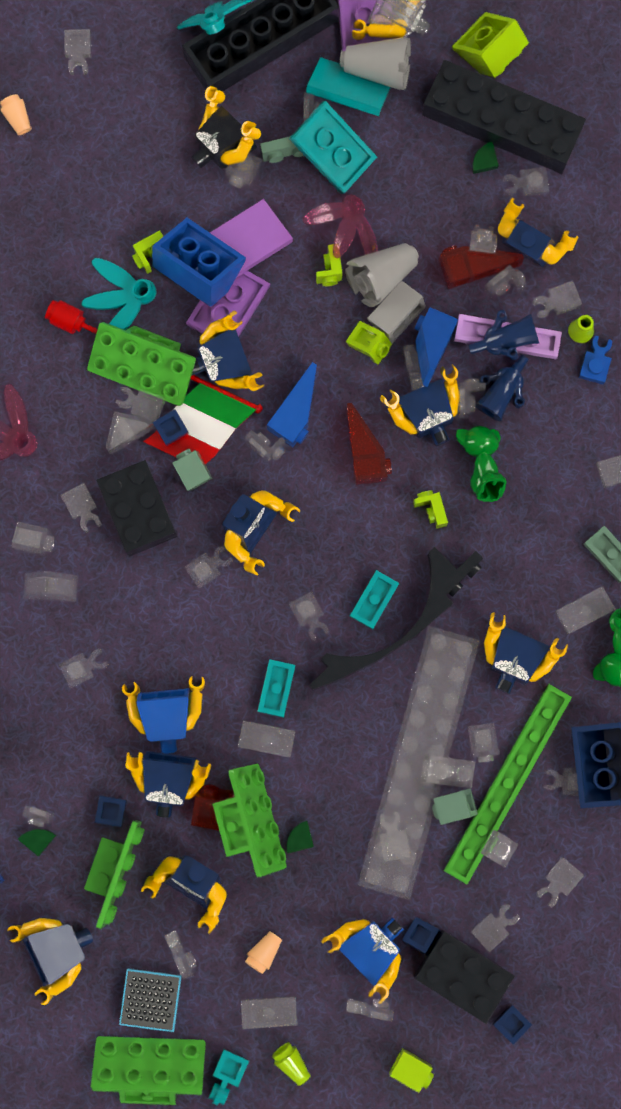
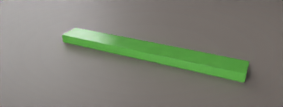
(507, 783)

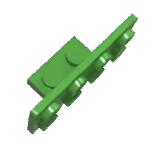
(142, 361)
(248, 821)
(109, 868)
(148, 1068)

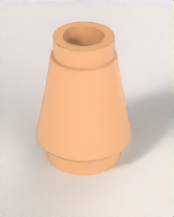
(15, 112)
(263, 953)

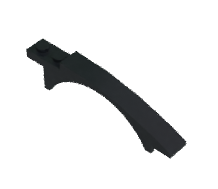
(443, 581)

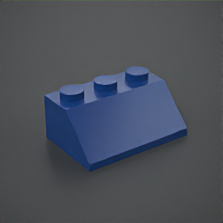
(197, 261)

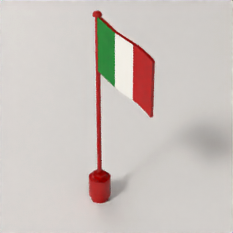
(207, 410)

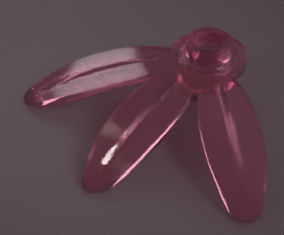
(352, 212)
(16, 436)

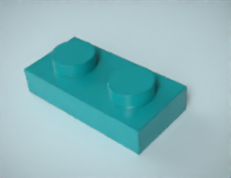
(374, 599)
(276, 688)

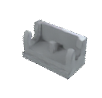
(397, 311)

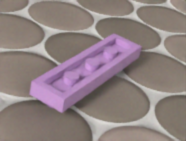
(473, 329)

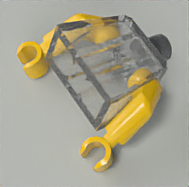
(393, 20)

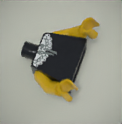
(222, 135)

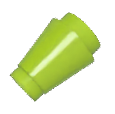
(578, 332)
(290, 1062)

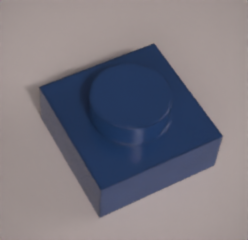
(170, 427)
(110, 811)
(421, 936)
(512, 1024)

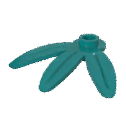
(214, 17)
(129, 296)

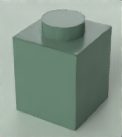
(192, 469)
(454, 806)

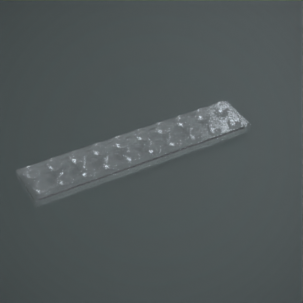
(425, 729)

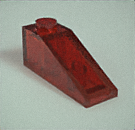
(465, 266)
(367, 453)

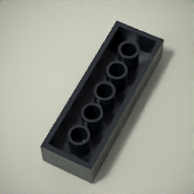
(256, 38)
(503, 116)

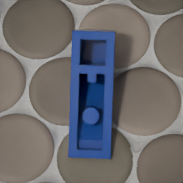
(432, 340)
(294, 413)

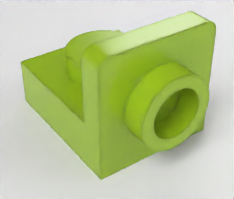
(144, 249)
(331, 276)
(369, 342)
(436, 511)

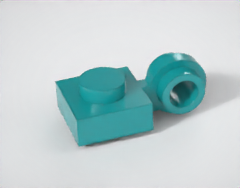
(229, 1070)

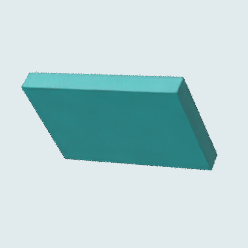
(336, 85)
(333, 147)

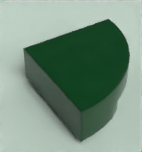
(485, 159)
(300, 838)
(37, 840)

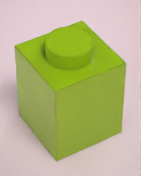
(411, 1071)

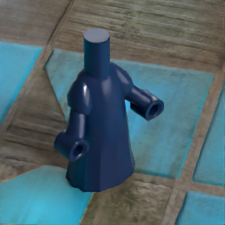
(508, 338)
(507, 382)

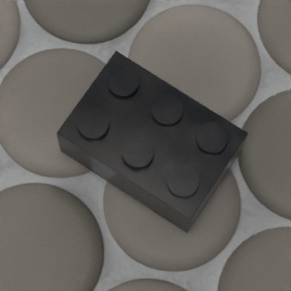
(136, 508)
(464, 976)

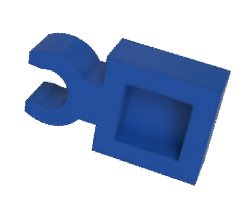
(596, 364)

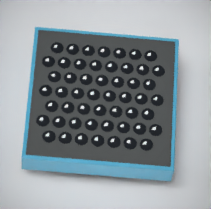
(150, 1000)

